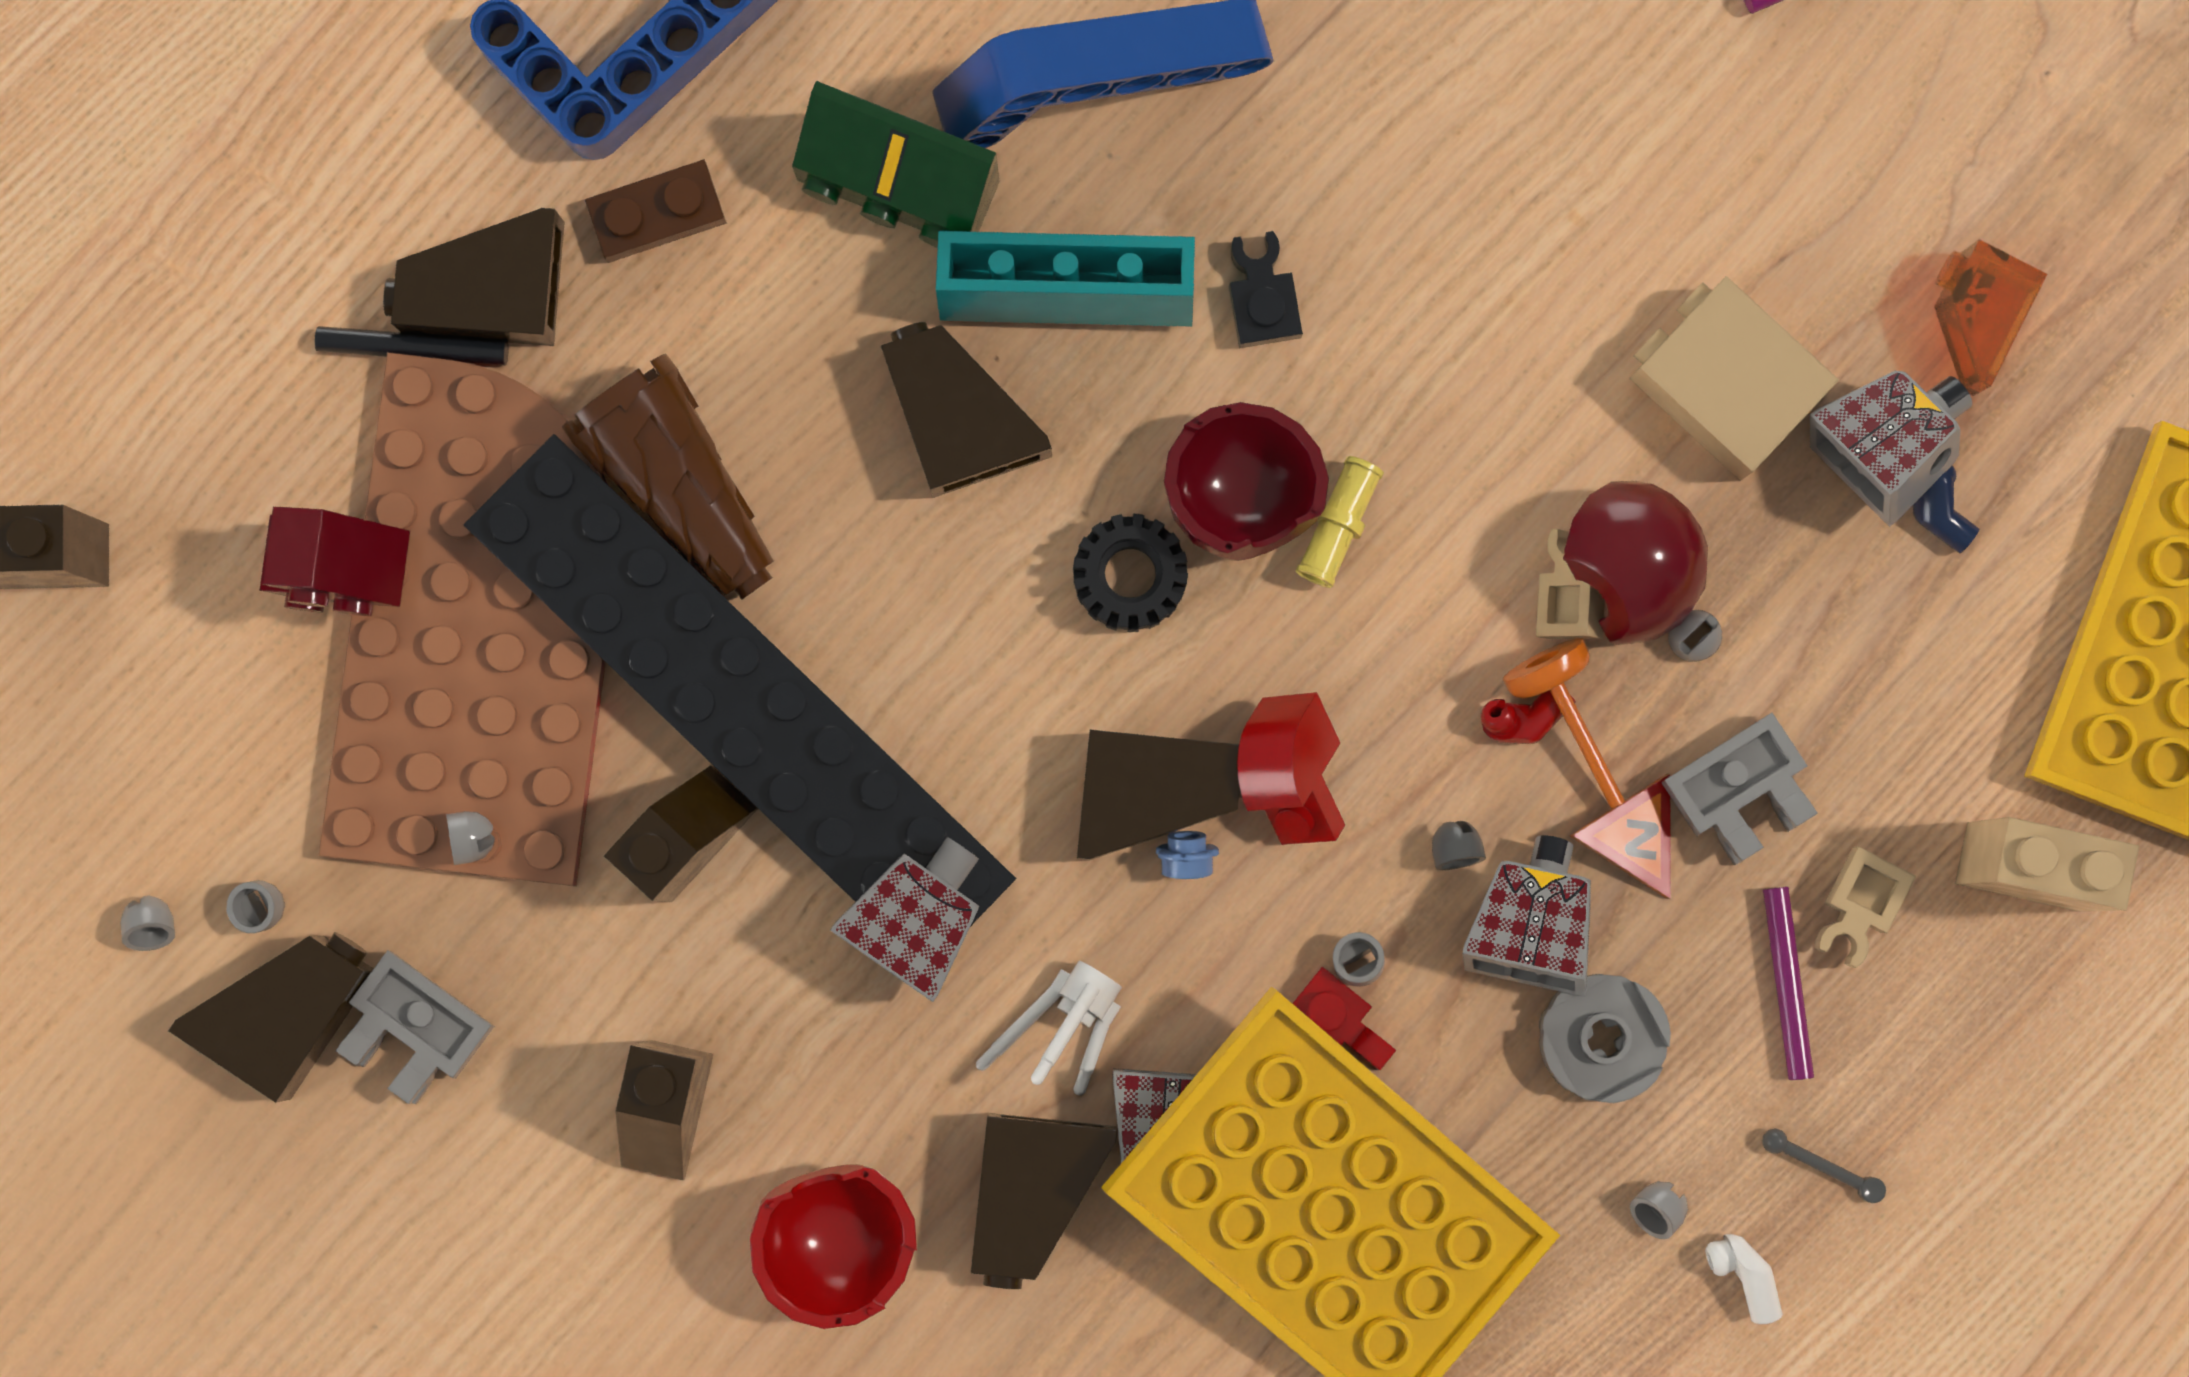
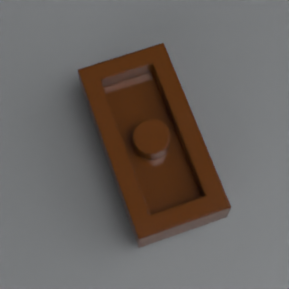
(655, 211)

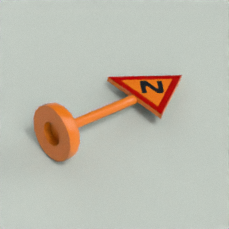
(1635, 830)

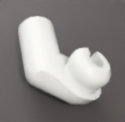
(1753, 1271)

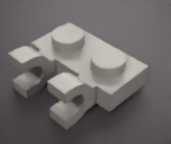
(1733, 776)
(421, 1016)

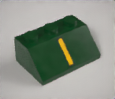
(892, 166)

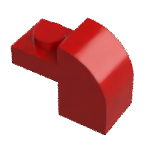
(1283, 765)

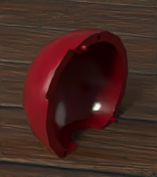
(1244, 480)
(1640, 556)

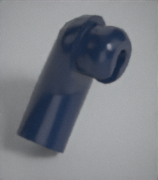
(1937, 514)

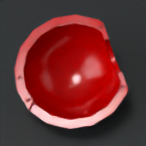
(832, 1245)

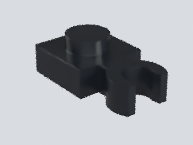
(1264, 302)

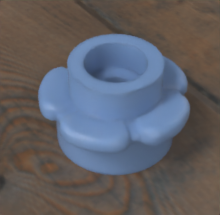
(1187, 855)

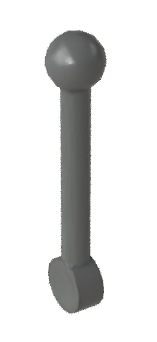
(1869, 1188)

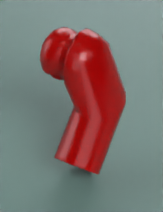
(1520, 722)

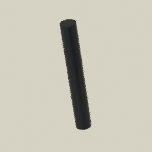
(424, 345)

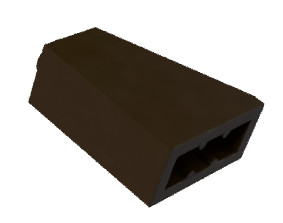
(484, 283)
(957, 412)
(52, 548)
(1152, 788)
(680, 835)
(279, 1015)
(660, 1107)
(1030, 1190)

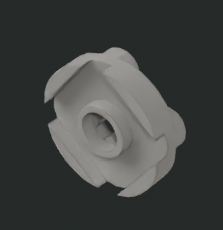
(1640, 1048)

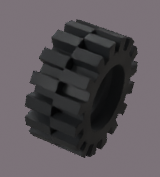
(1123, 534)

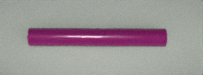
(1788, 983)

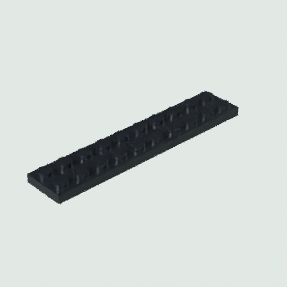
(717, 677)

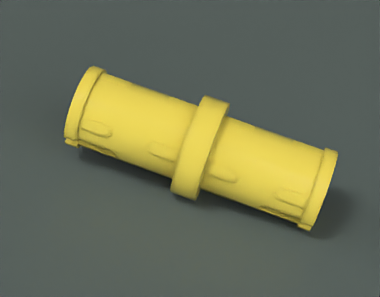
(1340, 522)

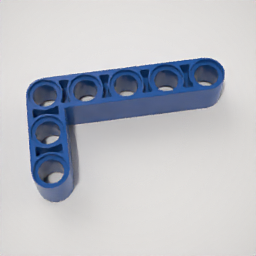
(1098, 60)
(601, 90)

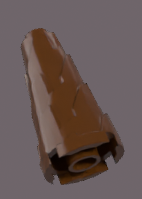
(669, 467)

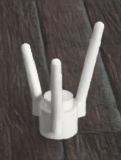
(1085, 996)

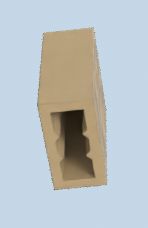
(1731, 376)
(2047, 864)

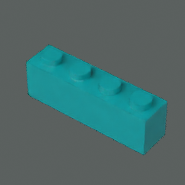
(1065, 278)

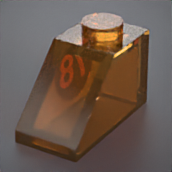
(1983, 309)

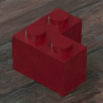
(335, 559)

